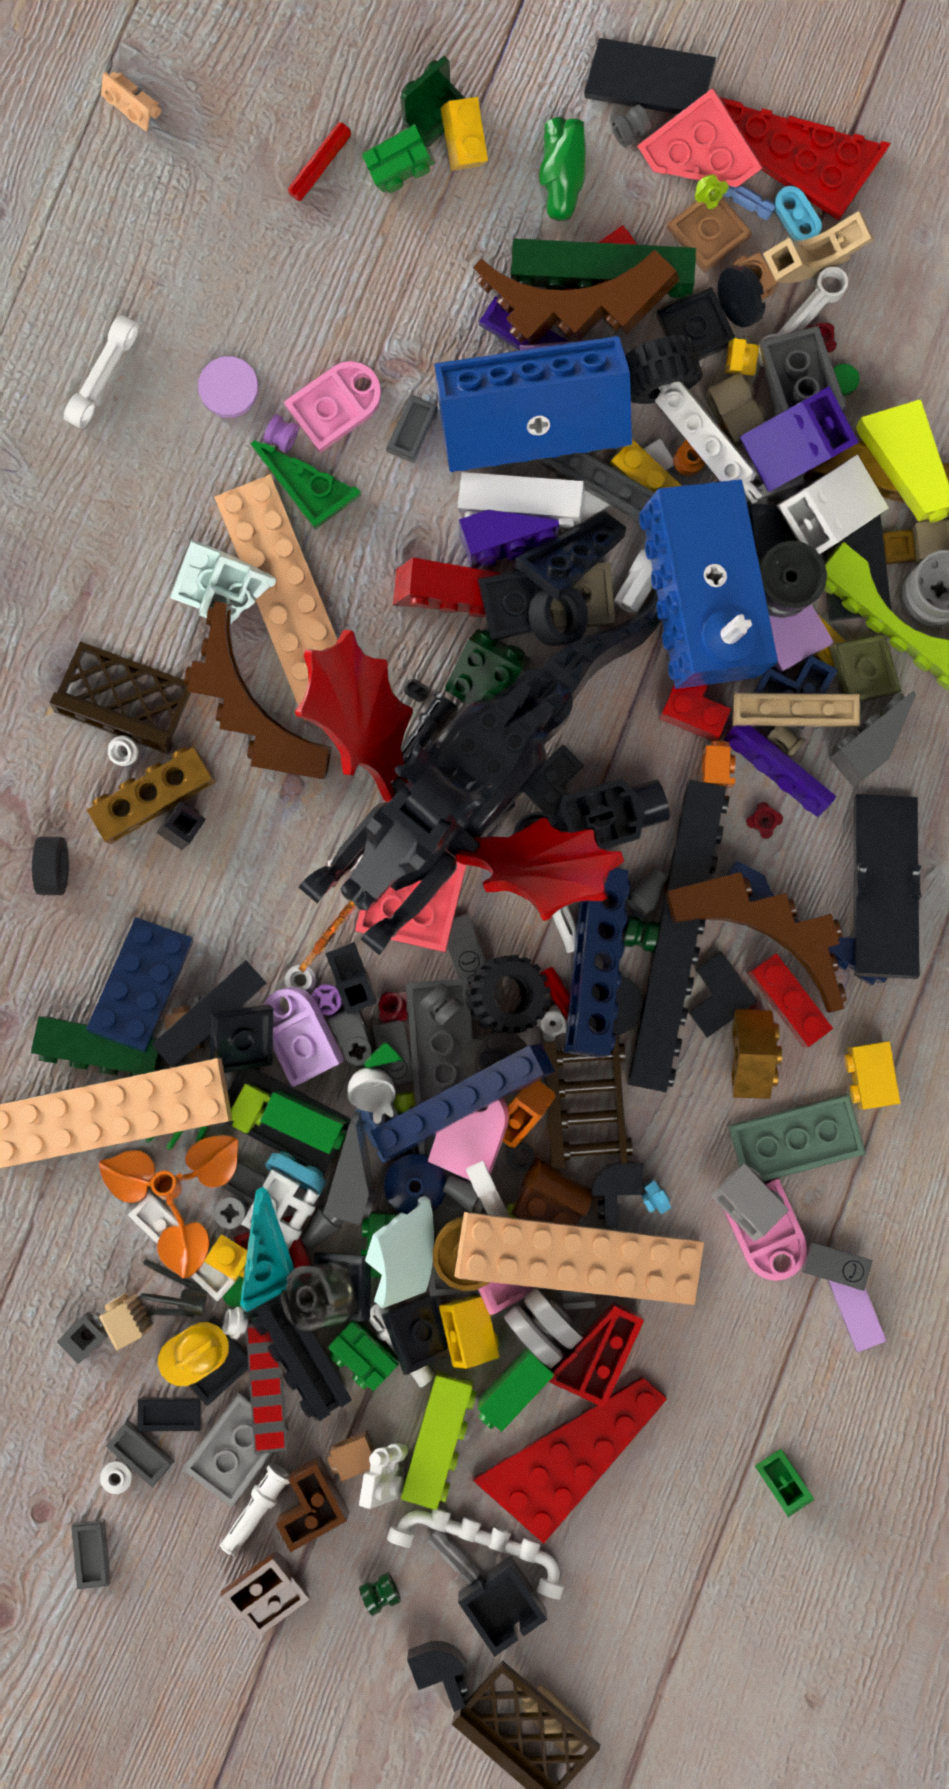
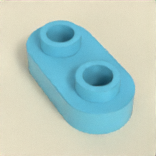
(800, 216)
(308, 1176)

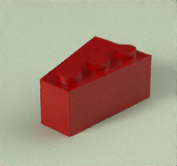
(439, 586)
(598, 1359)

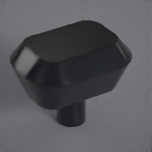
(416, 690)

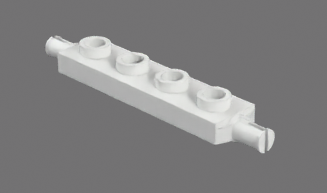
(706, 437)

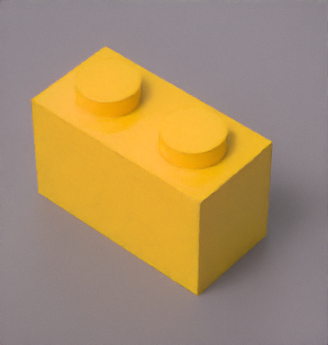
(464, 133)
(872, 1075)
(469, 1332)

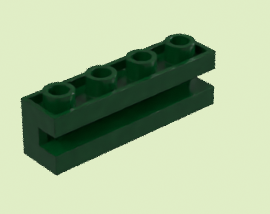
(71, 1041)

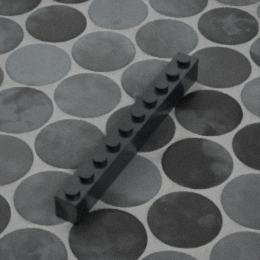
(676, 942)

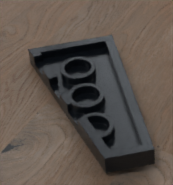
(568, 557)

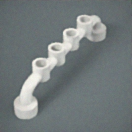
(497, 1540)

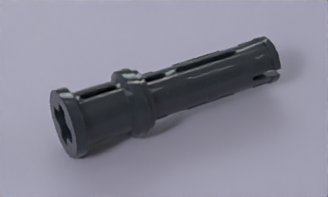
(429, 723)

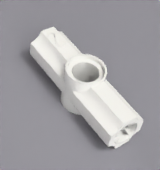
(637, 585)

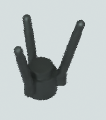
(191, 1301)

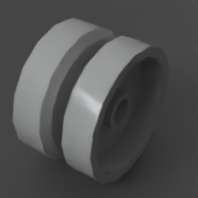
(539, 1330)

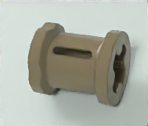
(785, 740)

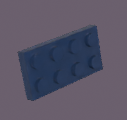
(140, 985)

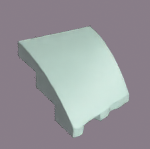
(219, 577)
(403, 1254)

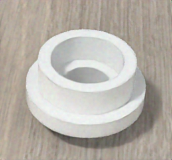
(115, 753)
(294, 972)
(235, 1322)
(122, 1470)

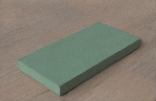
(798, 1138)

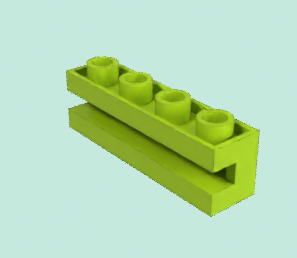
(437, 1441)

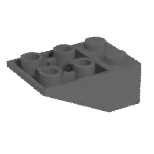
(865, 753)

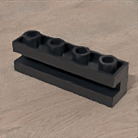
(303, 1360)

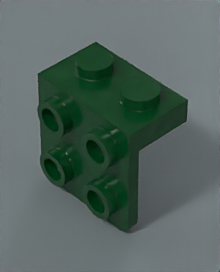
(425, 97)
(485, 668)

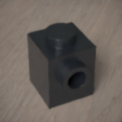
(181, 825)

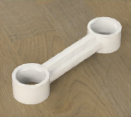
(812, 305)
(82, 404)
(486, 1189)

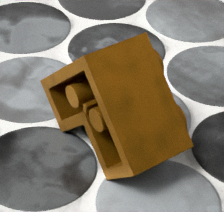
(755, 1054)

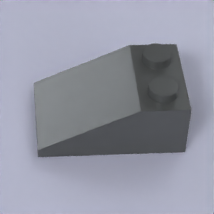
(797, 368)
(351, 1187)

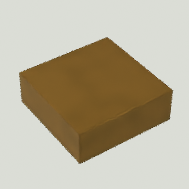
(899, 547)

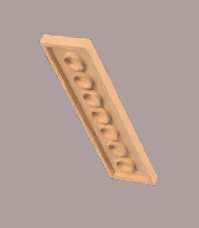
(293, 604)
(113, 1113)
(578, 1258)

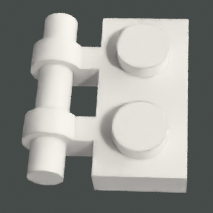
(282, 1193)
(385, 1478)

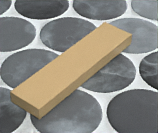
(796, 709)

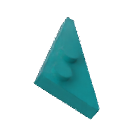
(267, 1255)

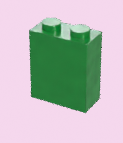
(304, 1122)
(513, 1390)

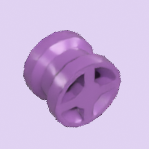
(281, 433)
(327, 1004)

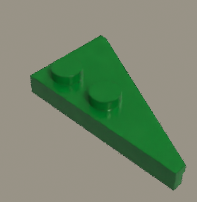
(313, 492)

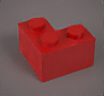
(694, 713)

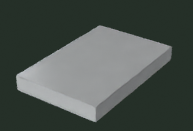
(226, 1456)

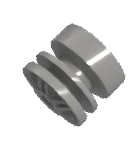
(917, 595)

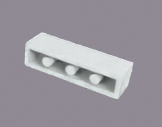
(523, 495)

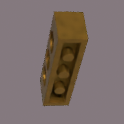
(104, 808)

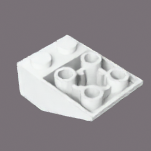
(833, 506)

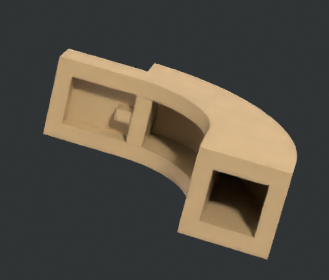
(803, 259)

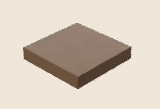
(710, 231)

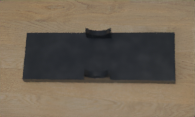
(886, 886)

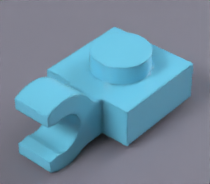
(655, 1197)

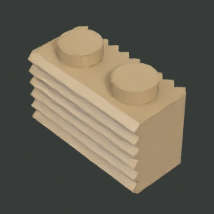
(125, 1320)

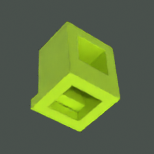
(249, 1107)

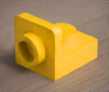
(741, 357)
(227, 1258)

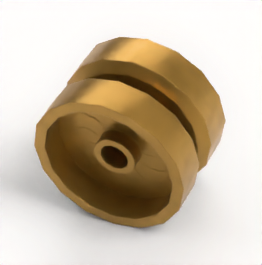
(445, 1257)

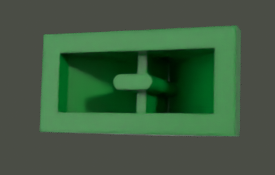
(784, 1483)

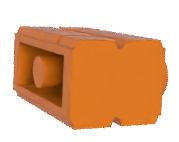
(526, 1111)

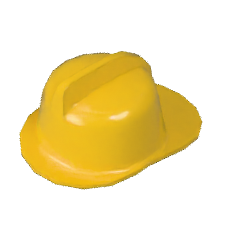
(193, 1354)

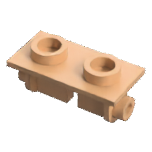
(120, 93)

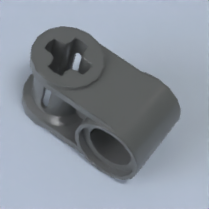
(349, 1032)

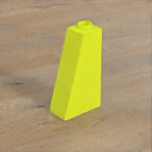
(909, 457)

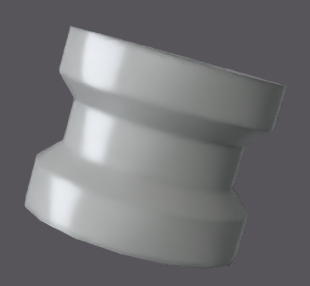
(237, 1207)

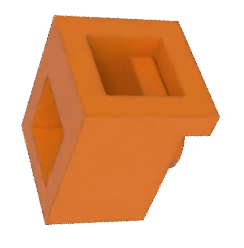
(718, 764)

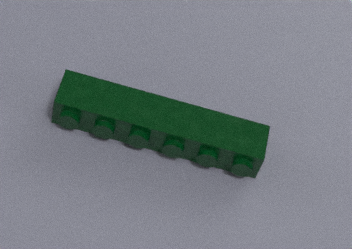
(587, 264)

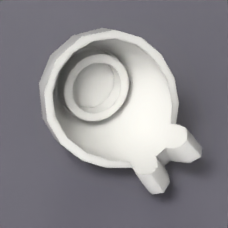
(373, 1092)

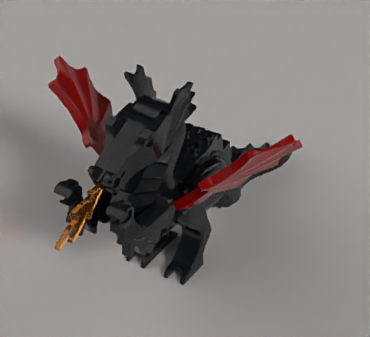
(458, 786)

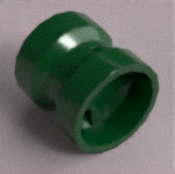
(634, 932)
(380, 1594)

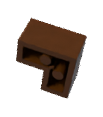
(319, 1507)

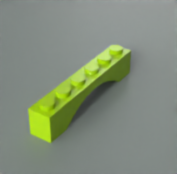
(852, 582)

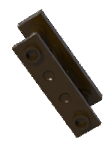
(560, 1119)

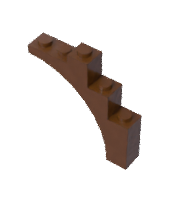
(621, 299)
(220, 677)
(773, 916)

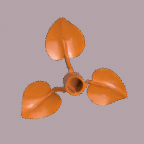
(134, 1171)

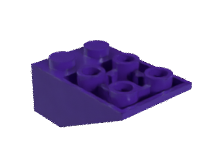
(799, 439)
(501, 534)

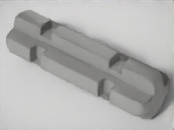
(454, 1556)

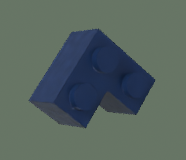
(812, 679)

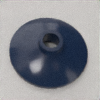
(413, 1168)

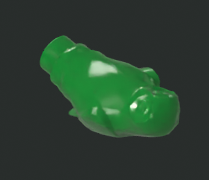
(563, 165)

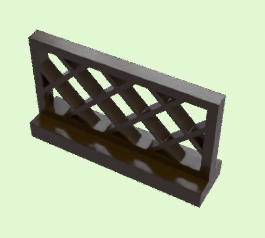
(112, 721)
(503, 1747)

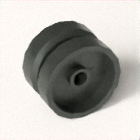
(792, 577)

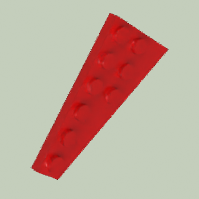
(809, 155)
(561, 1467)

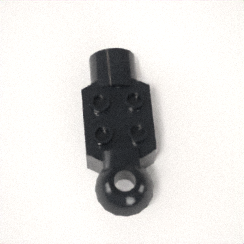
(609, 809)

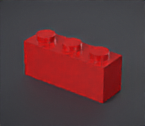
(790, 1000)

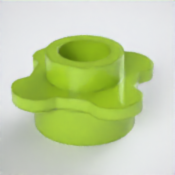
(710, 191)

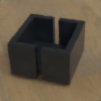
(501, 1603)

